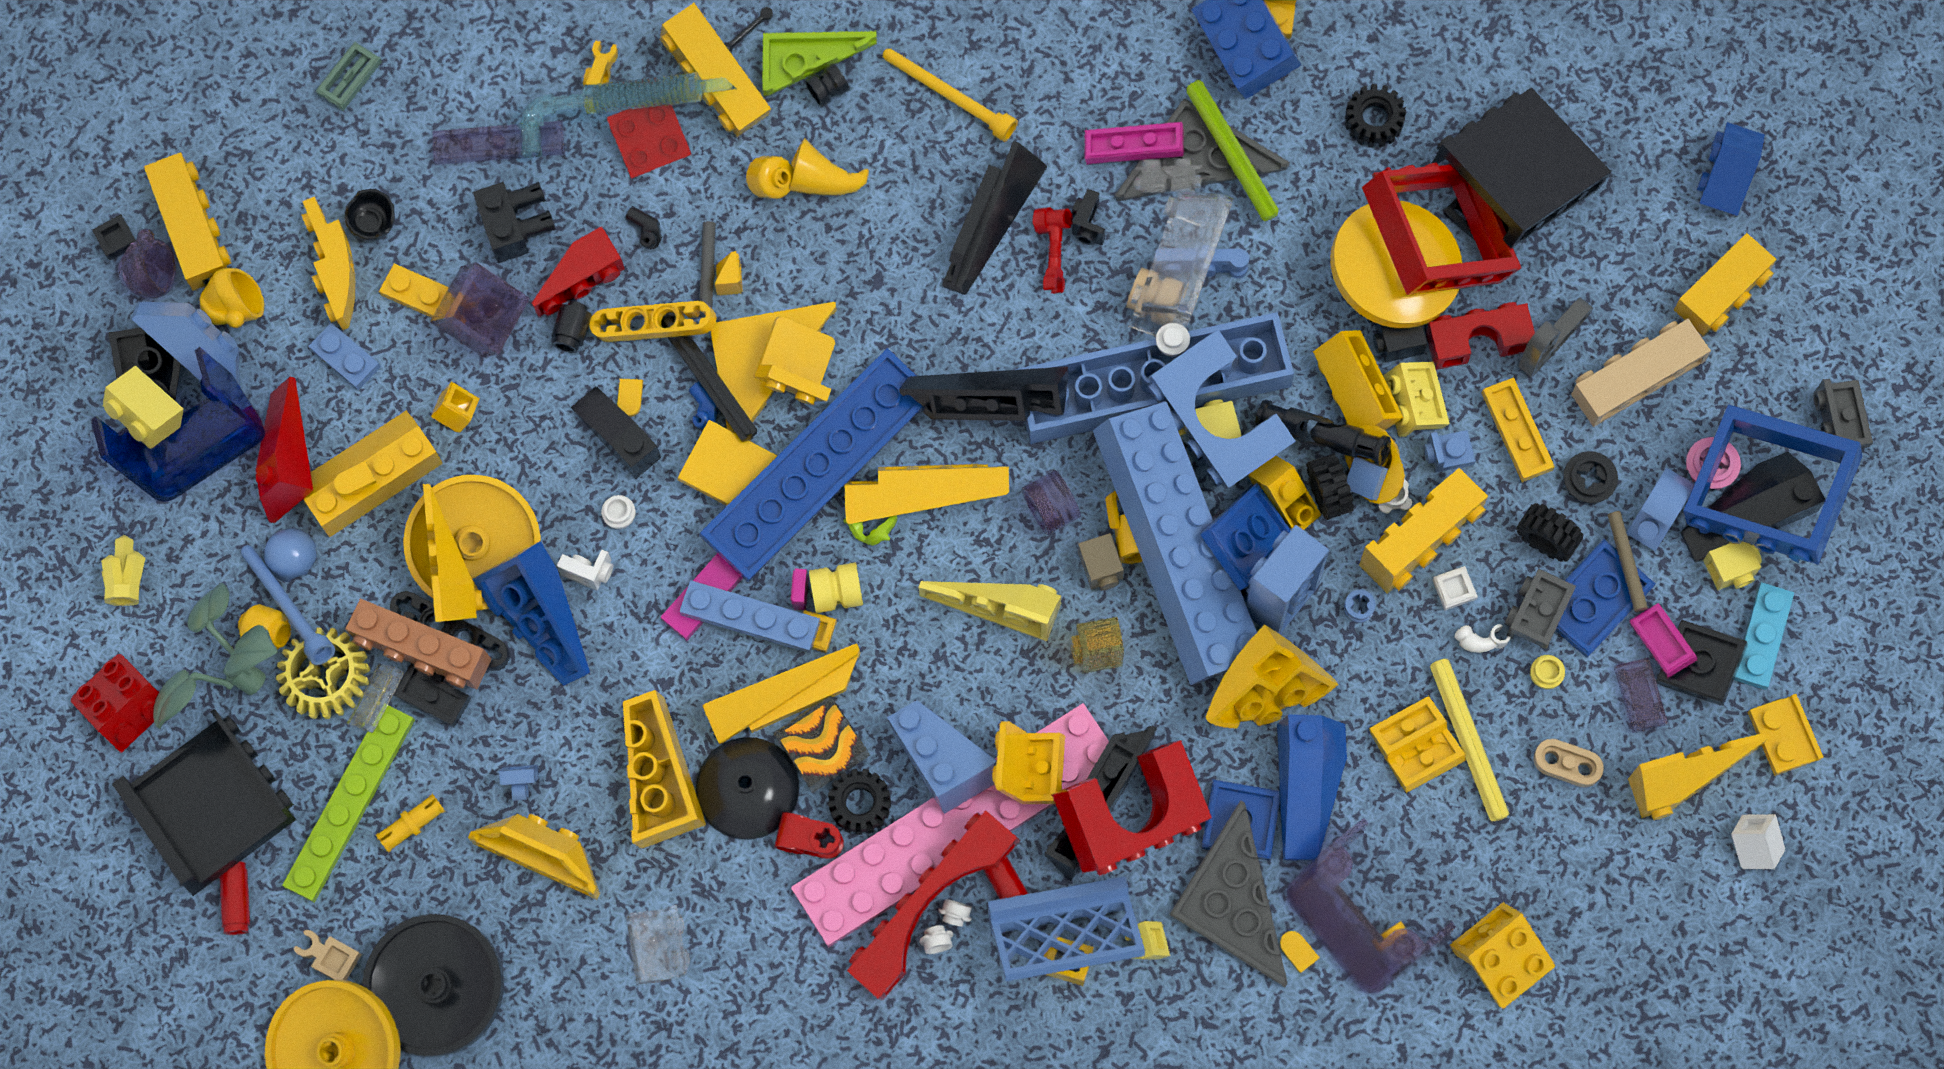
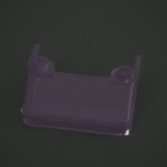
(1344, 929)

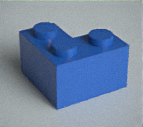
(1734, 160)

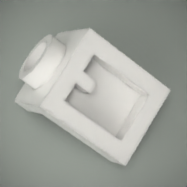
(581, 571)

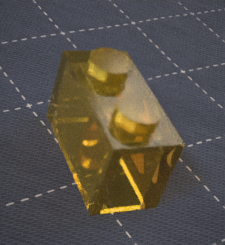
(1097, 645)

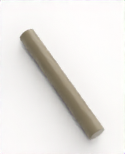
(1627, 561)

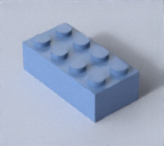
(1285, 579)

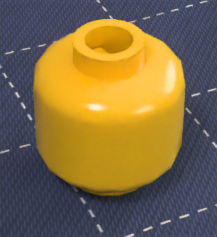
(769, 177)
(272, 619)

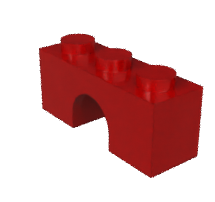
(1507, 326)

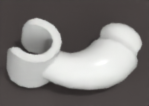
(1474, 643)

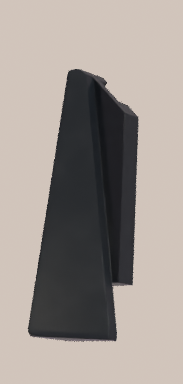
(991, 214)
(990, 394)
(1113, 774)

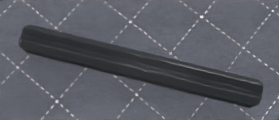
(711, 382)

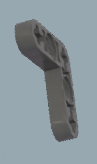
(1548, 337)

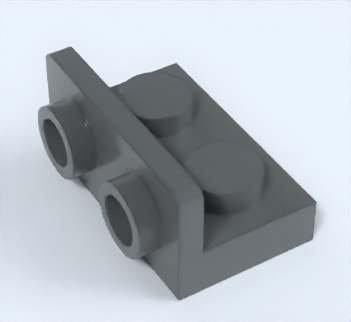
(1541, 608)

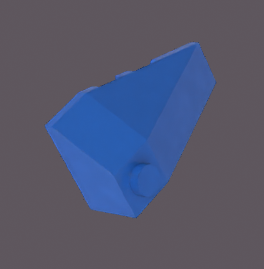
(534, 602)
(1310, 772)

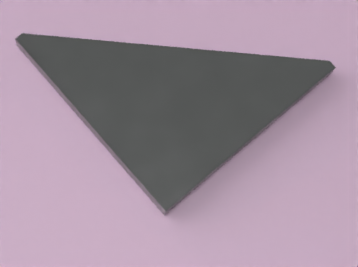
(1205, 151)
(1230, 901)

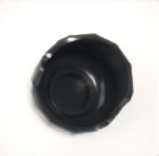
(370, 215)

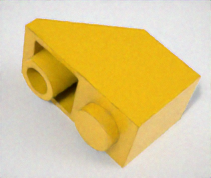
(1286, 492)

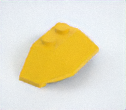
(540, 850)

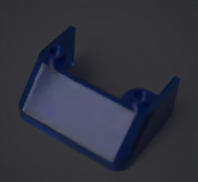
(208, 438)

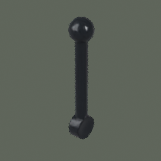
(765, 14)

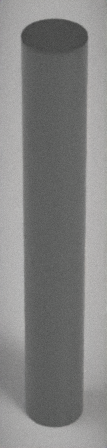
(707, 264)

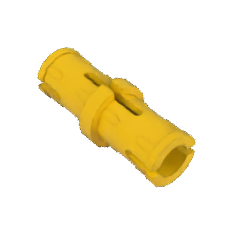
(410, 823)

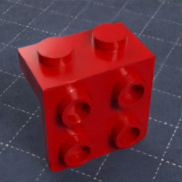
(117, 702)

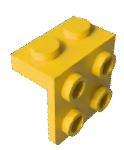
(796, 360)
(1028, 764)

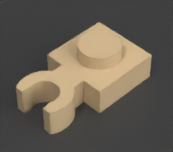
(332, 958)

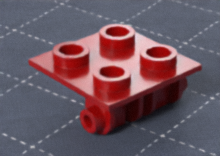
(648, 138)

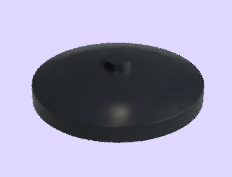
(437, 983)

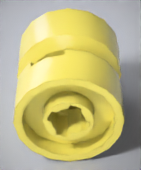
(835, 587)

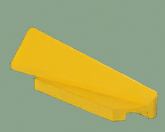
(922, 488)
(781, 694)

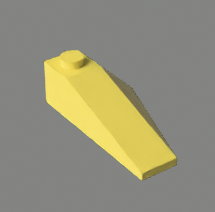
(1010, 605)

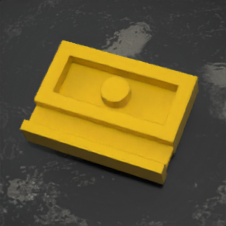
(1788, 734)

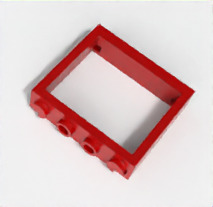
(1486, 227)

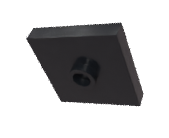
(1715, 666)

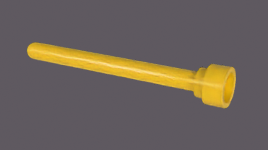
(1001, 124)

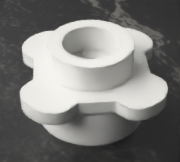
(1400, 502)

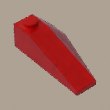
(283, 457)

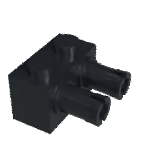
(504, 230)

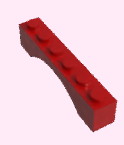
(885, 959)

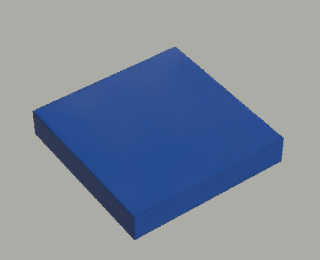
(1262, 812)

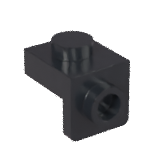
(1083, 214)

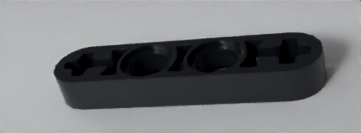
(452, 627)

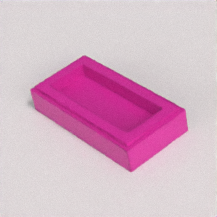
(1663, 640)

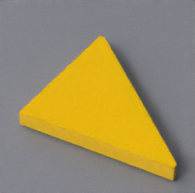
(740, 345)

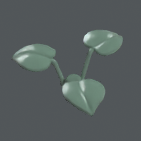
(239, 670)

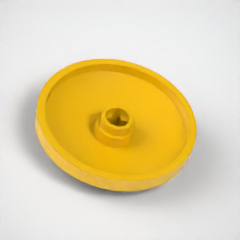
(1369, 278)
(486, 522)
(332, 1028)

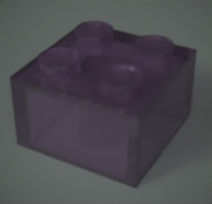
(479, 310)

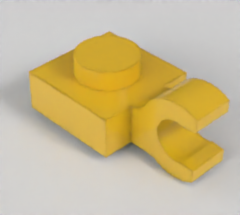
(601, 66)

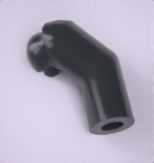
(649, 227)

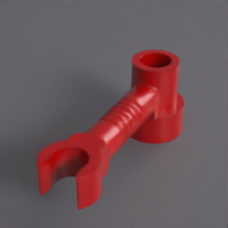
(1052, 222)

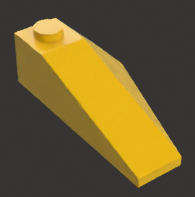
(451, 582)
(1673, 779)

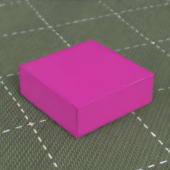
(799, 589)

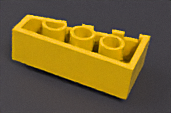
(1423, 531)

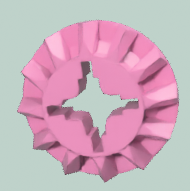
(1730, 463)

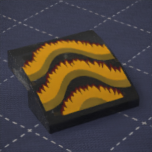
(821, 744)

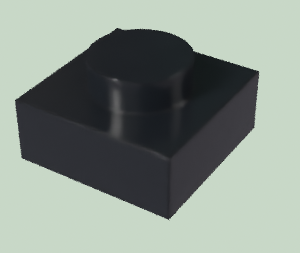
(114, 237)

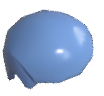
(289, 554)

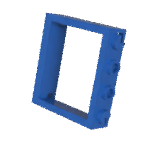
(1787, 435)

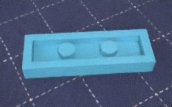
(1764, 635)

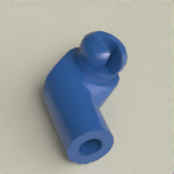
(706, 410)

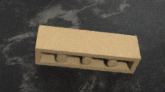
(1640, 372)

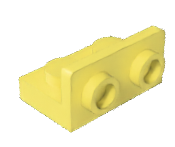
(1417, 396)

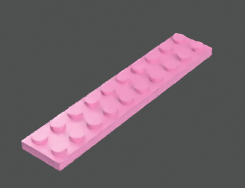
(892, 861)

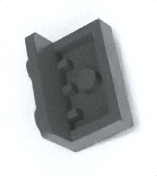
(1843, 410)

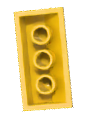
(397, 458)

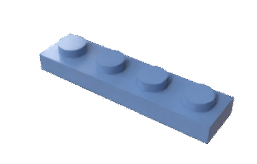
(750, 616)

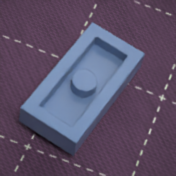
(344, 356)

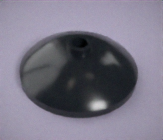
(748, 811)

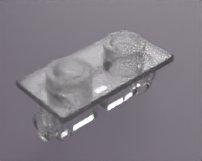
(1154, 176)

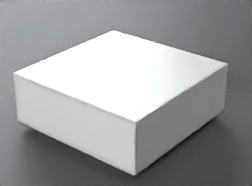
(1454, 588)

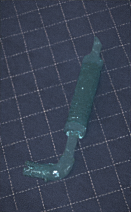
(615, 97)

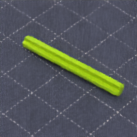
(1232, 150)

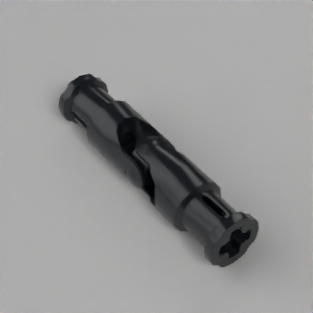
(1340, 438)

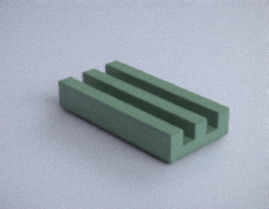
(357, 84)

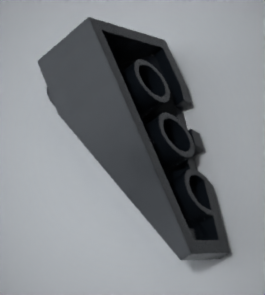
(139, 349)
(1769, 495)

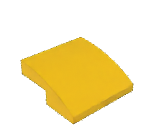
(1417, 744)

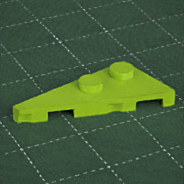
(802, 54)

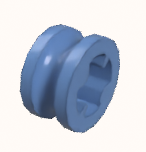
(1349, 603)

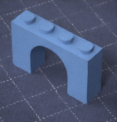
(1227, 458)

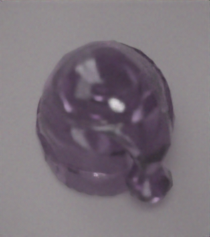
(146, 257)

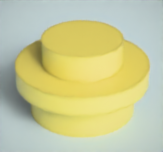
(1547, 672)

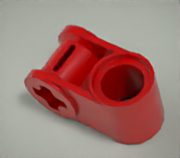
(802, 836)

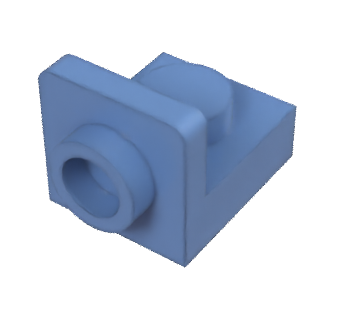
(1449, 451)

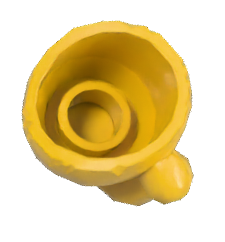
(232, 298)

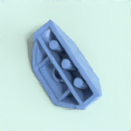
(184, 329)

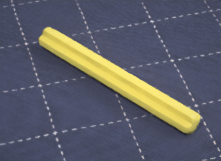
(1469, 740)

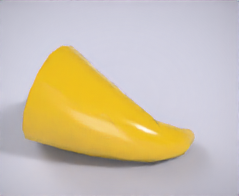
(819, 176)

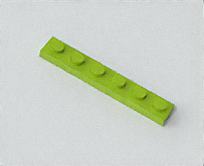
(348, 804)

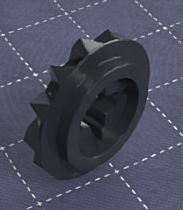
(1605, 473)

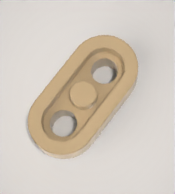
(1567, 764)

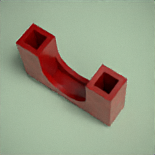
(1175, 809)

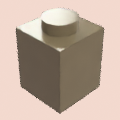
(1101, 562)

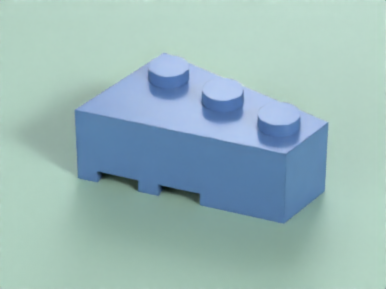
(942, 756)

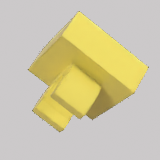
(1153, 940)

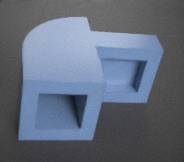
(1660, 509)

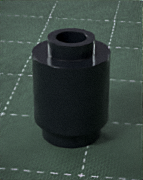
(571, 326)

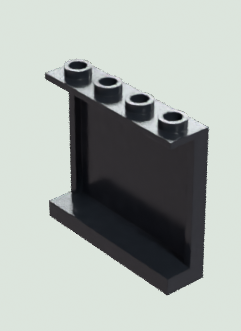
(1524, 163)
(207, 804)

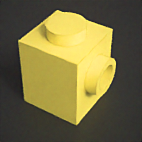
(1733, 565)

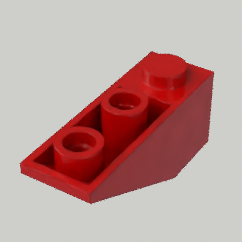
(583, 266)

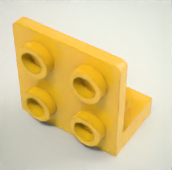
(1504, 953)

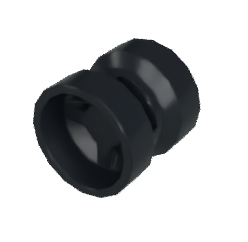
(828, 84)

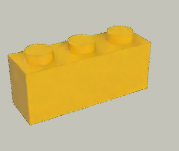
(1726, 285)
(1357, 381)

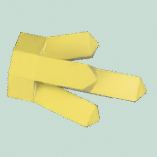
(122, 573)

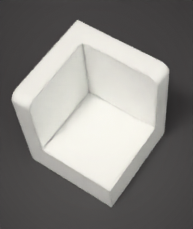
(1758, 841)

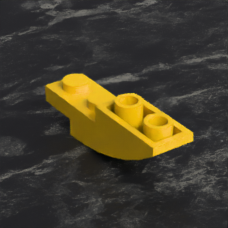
(336, 265)

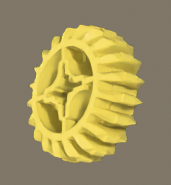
(310, 677)

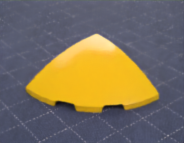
(1266, 679)

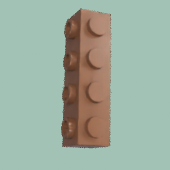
(419, 644)

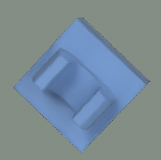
(519, 778)

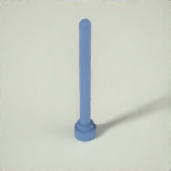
(316, 646)

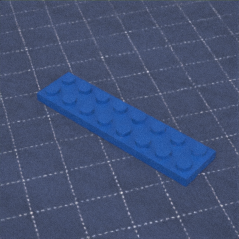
(813, 467)

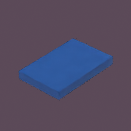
(1244, 534)
(1598, 600)

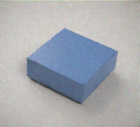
(1366, 478)

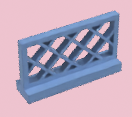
(1060, 908)

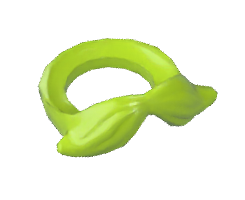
(876, 535)

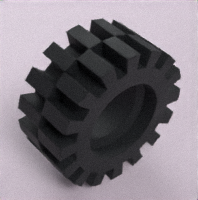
(1379, 98)
(1330, 486)
(1549, 532)
(859, 822)

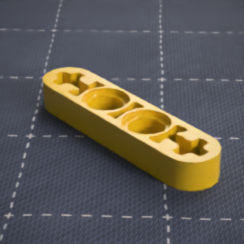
(652, 325)

